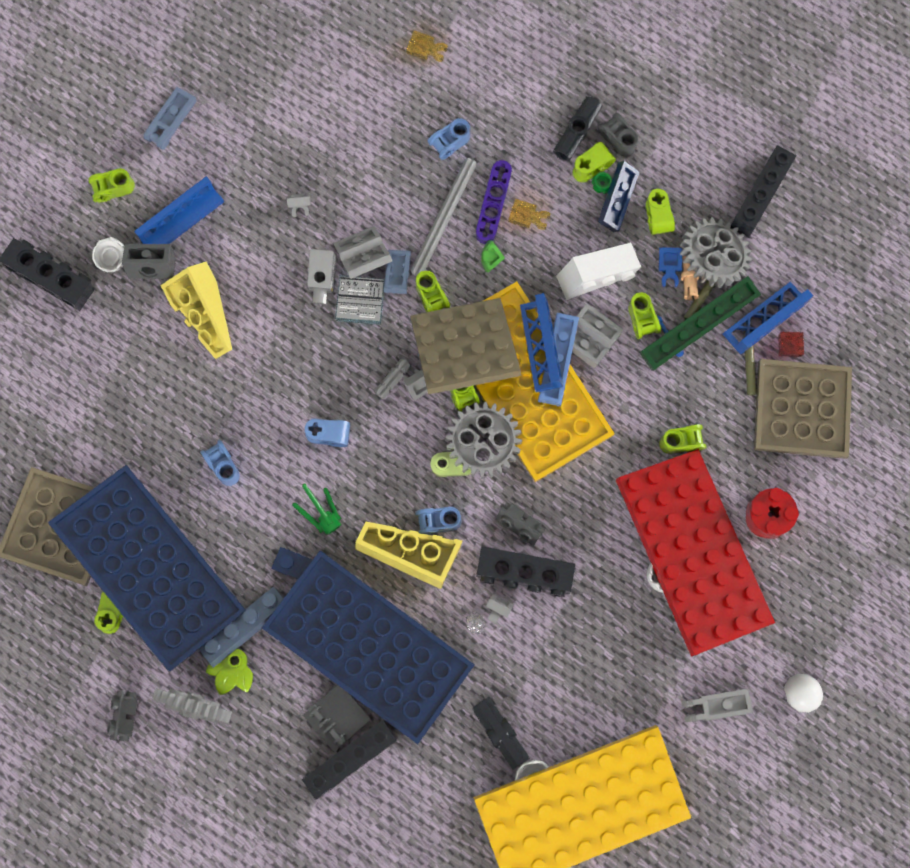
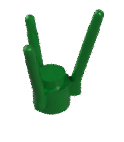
(328, 521)

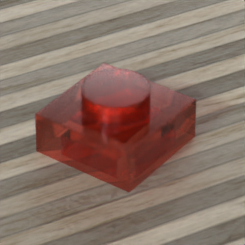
(791, 344)

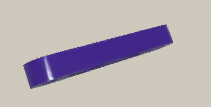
(494, 202)

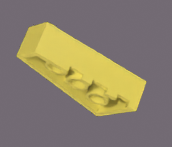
(409, 551)

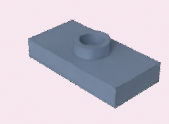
(397, 272)

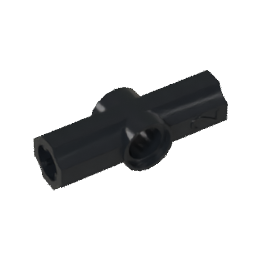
(571, 138)
(500, 733)

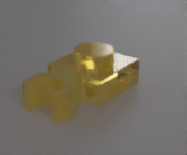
(423, 46)
(525, 214)

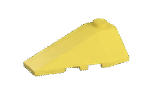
(198, 298)

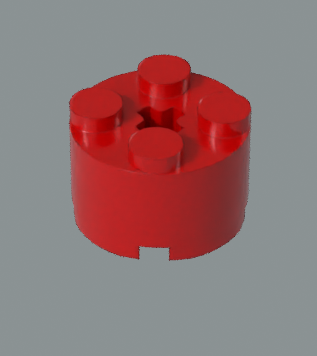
(771, 500)

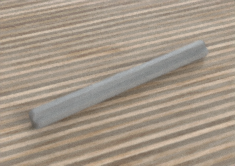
(443, 217)

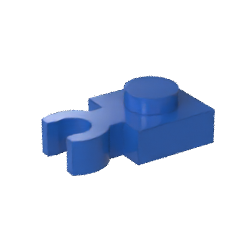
(670, 262)

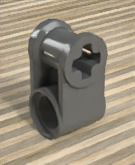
(618, 131)

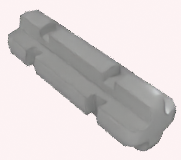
(392, 378)

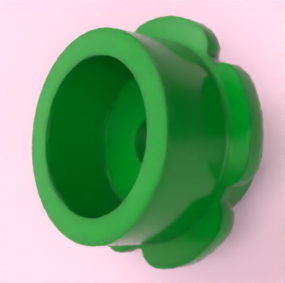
(601, 177)

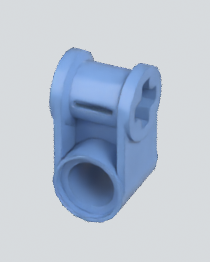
(446, 139)
(331, 432)
(219, 460)
(436, 520)

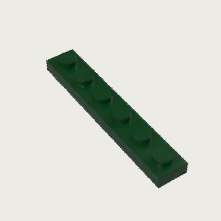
(700, 323)

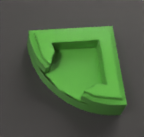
(491, 256)

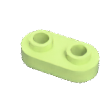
(450, 469)

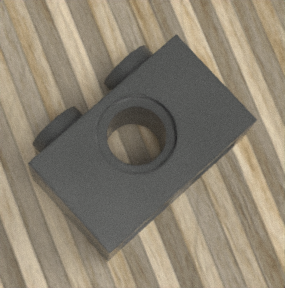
(148, 261)

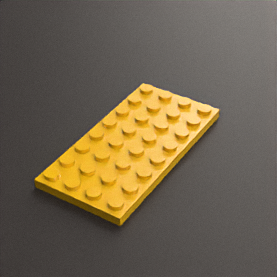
(548, 432)
(584, 804)

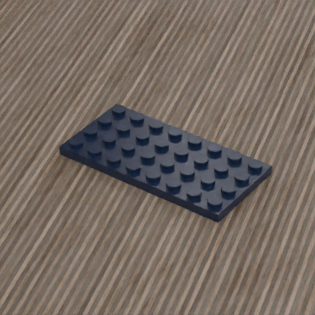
(147, 568)
(368, 647)

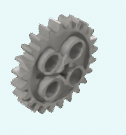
(715, 252)
(499, 426)
(192, 705)

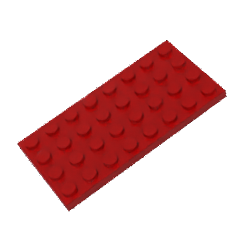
(694, 552)

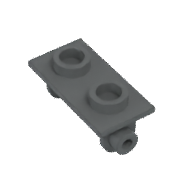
(527, 530)
(119, 725)

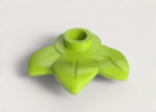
(232, 675)

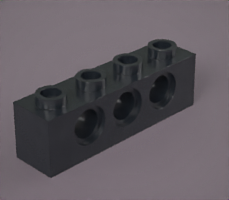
(763, 191)
(19, 252)
(562, 571)
(349, 760)

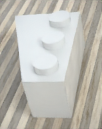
(598, 270)

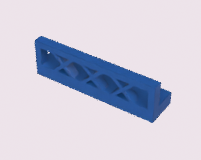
(175, 220)
(773, 320)
(547, 339)

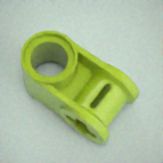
(592, 162)
(108, 185)
(659, 216)
(432, 297)
(643, 320)
(464, 397)
(687, 439)
(105, 611)

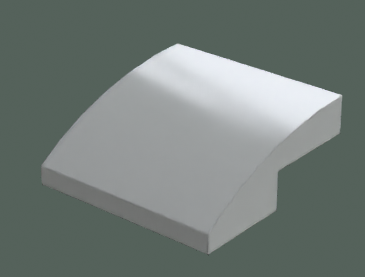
(362, 252)
(594, 336)

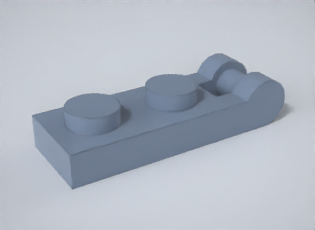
(170, 117)

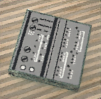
(360, 300)

